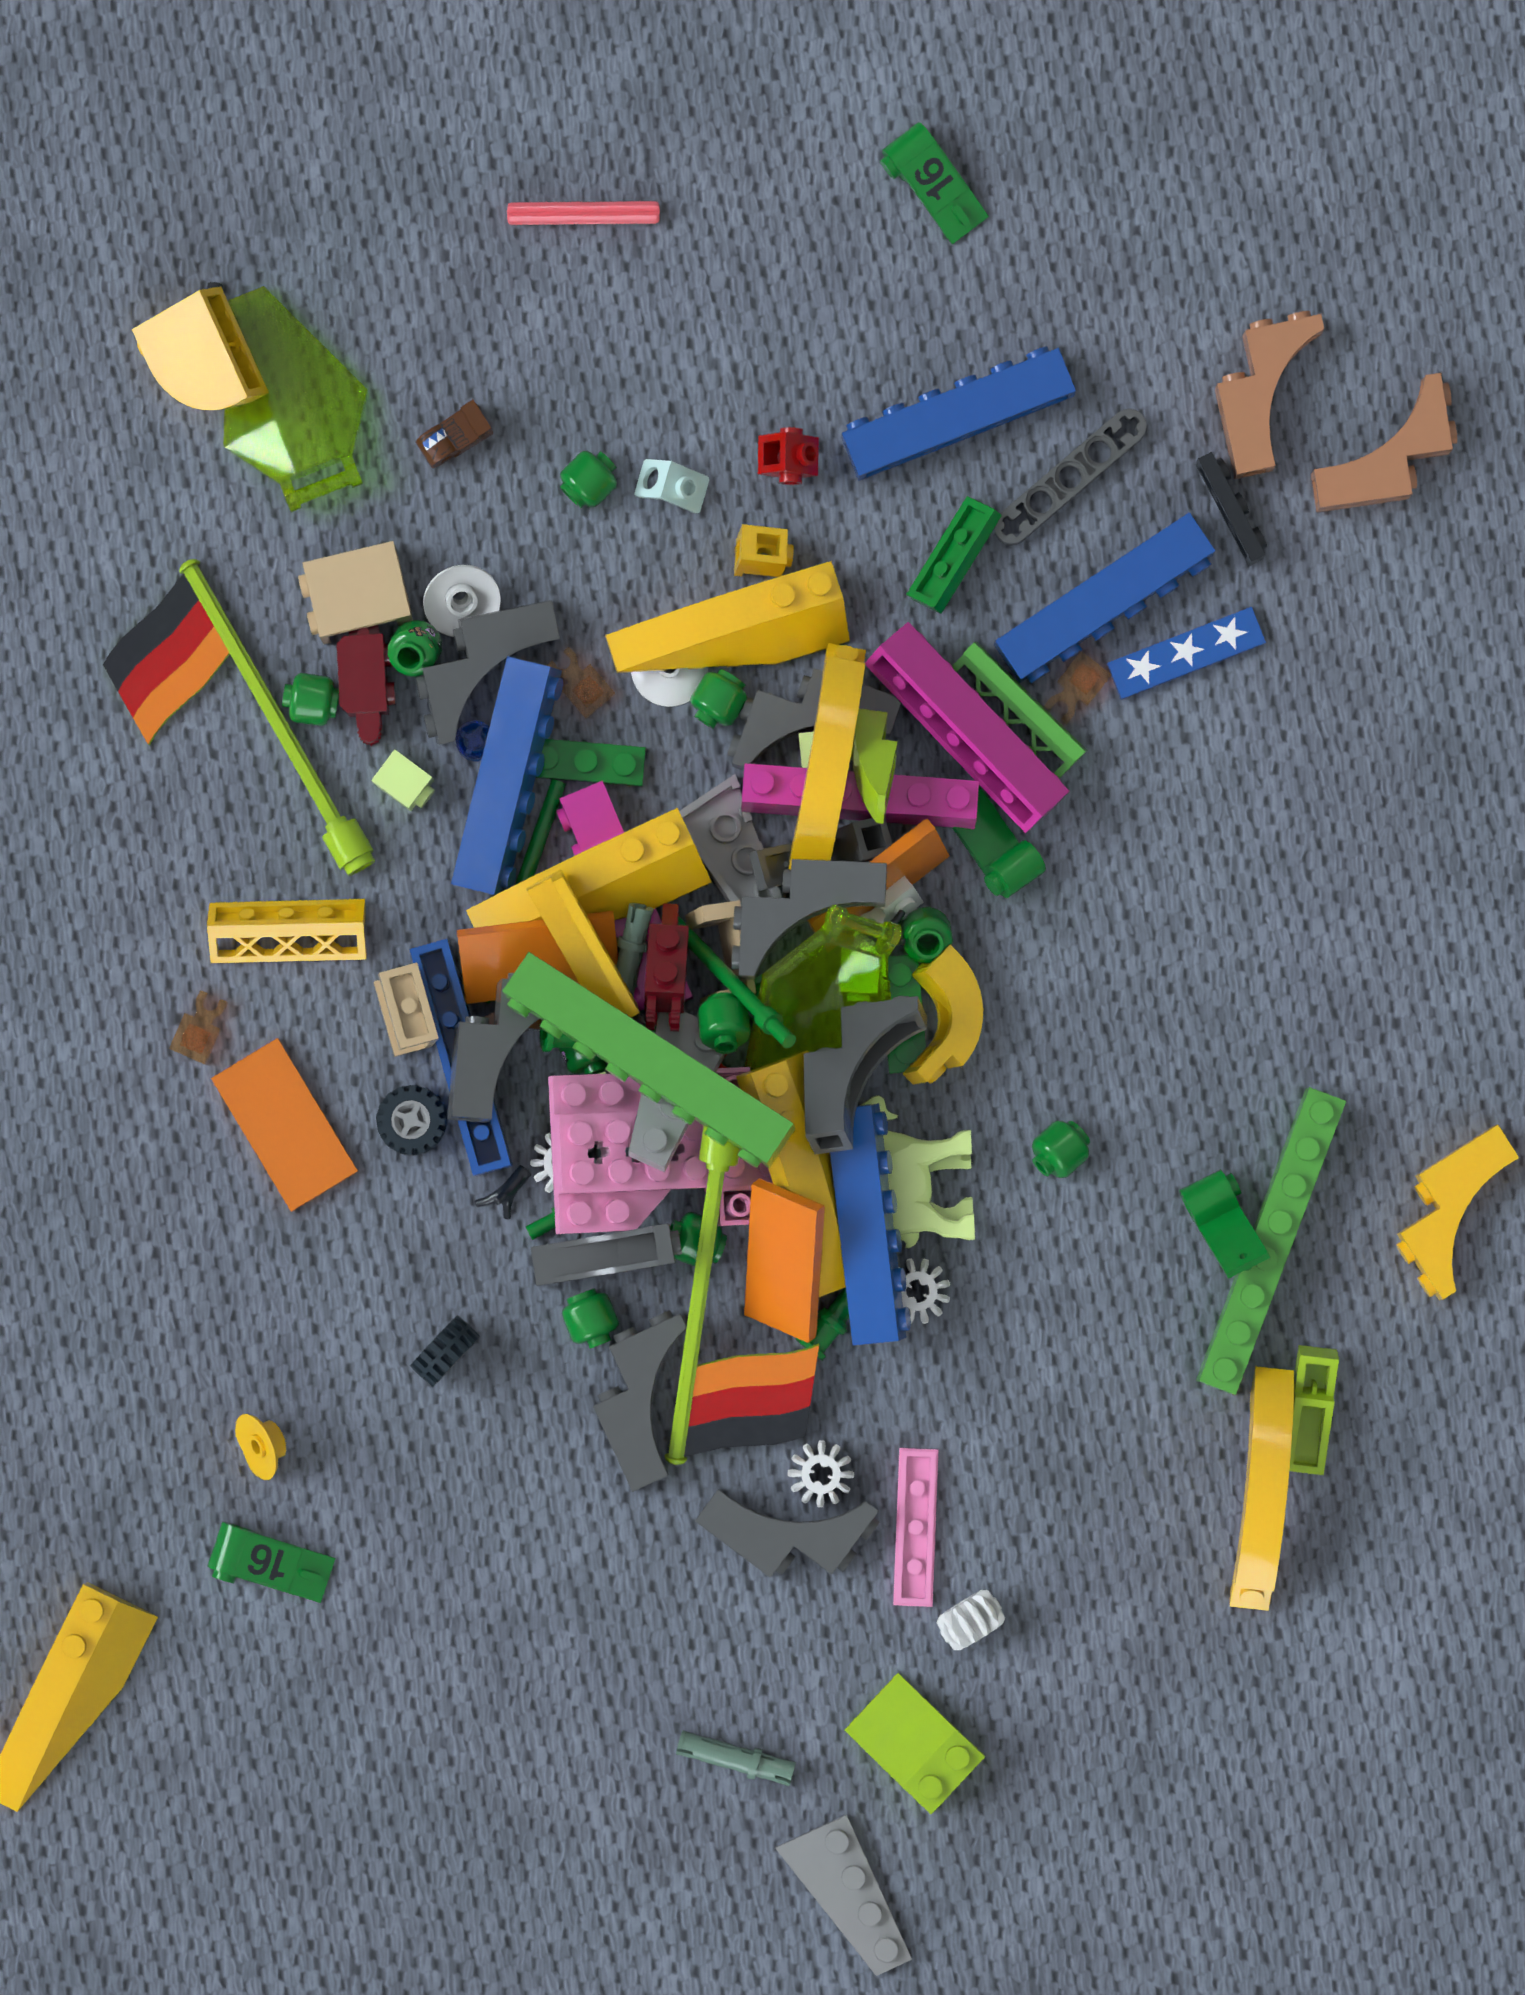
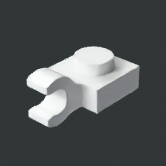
(898, 897)

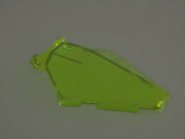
(310, 407)
(820, 977)

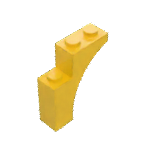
(1450, 1188)

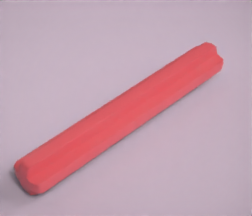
(583, 213)

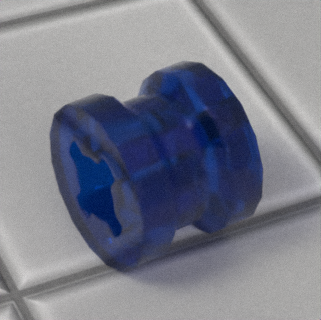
(472, 732)

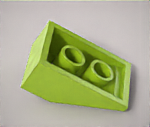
(914, 1743)

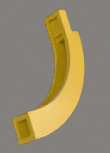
(829, 753)
(1264, 1488)

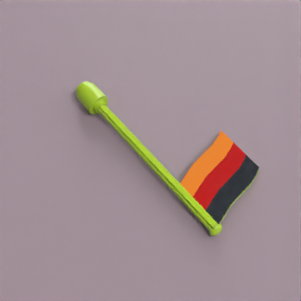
(175, 657)
(740, 1396)

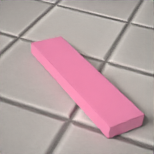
(915, 1527)

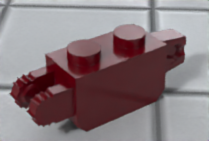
(364, 681)
(666, 969)

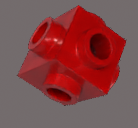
(795, 454)

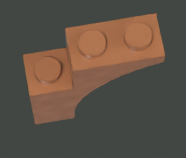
(1247, 401)
(1385, 472)

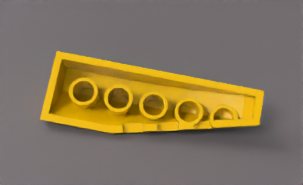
(740, 628)
(638, 866)
(797, 1167)
(72, 1688)

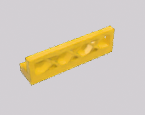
(286, 923)
(580, 942)

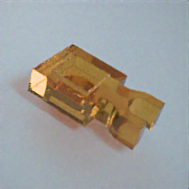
(1080, 683)
(584, 687)
(197, 1034)

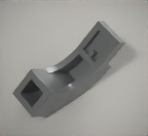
(853, 843)

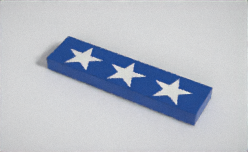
(1186, 653)

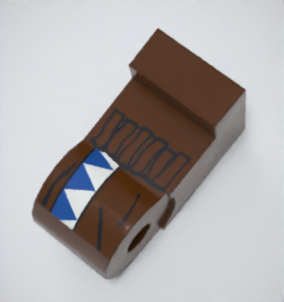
(454, 435)

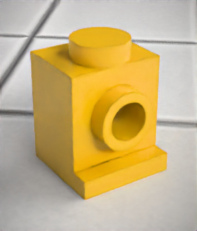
(766, 540)

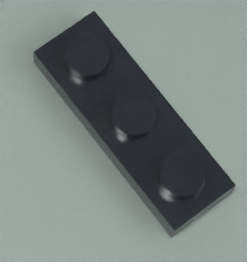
(1232, 508)

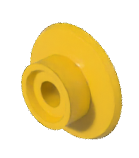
(261, 1444)

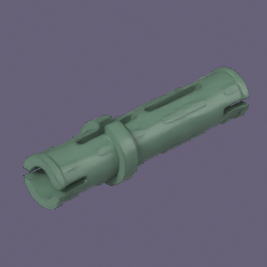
(633, 943)
(736, 1758)

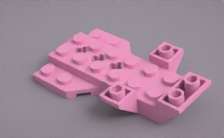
(615, 1190)

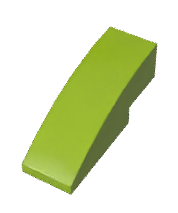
(874, 761)
(1313, 1408)

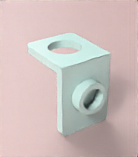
(674, 484)

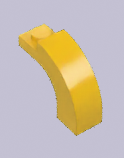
(959, 1015)

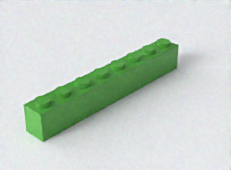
(648, 1060)
(1277, 1229)

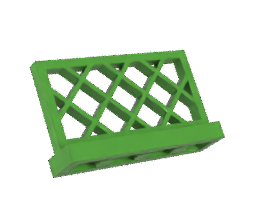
(1023, 705)

